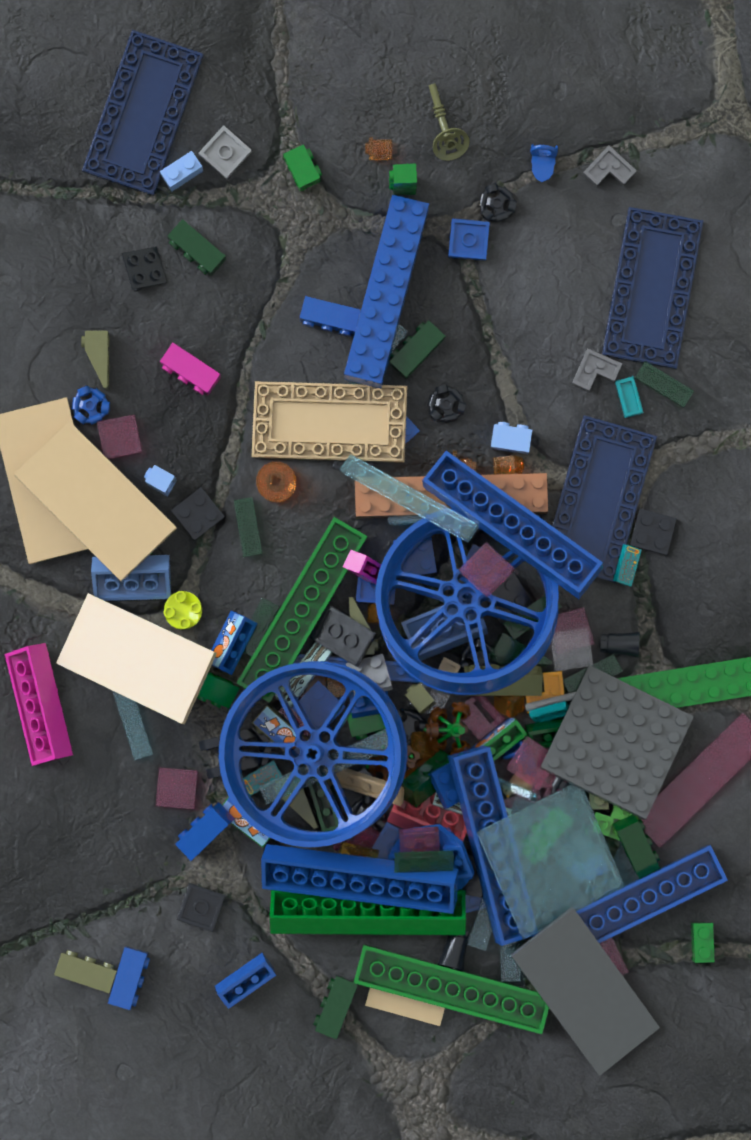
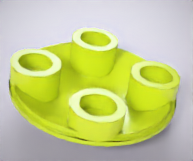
(183, 610)

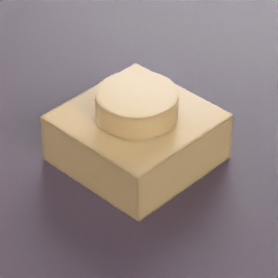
(449, 666)

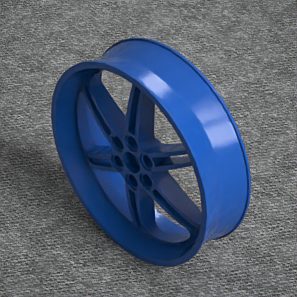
(478, 680)
(231, 754)

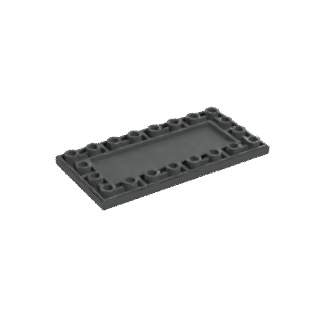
(585, 991)

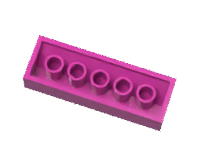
(38, 704)

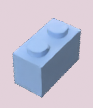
(181, 171)
(511, 438)
(160, 480)

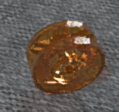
(287, 483)

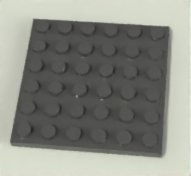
(616, 742)

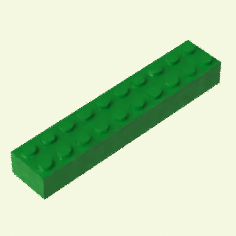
(304, 603)
(324, 915)
(451, 989)

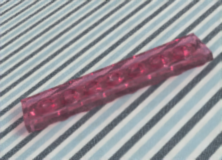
(699, 781)

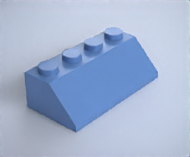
(145, 582)
(450, 638)

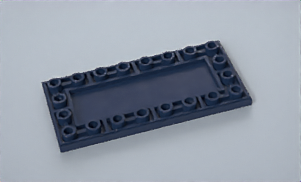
(142, 112)
(652, 287)
(603, 489)

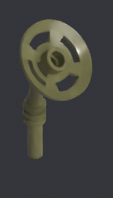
(445, 136)

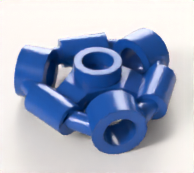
(90, 405)

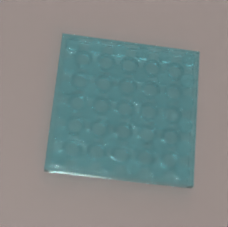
(550, 859)

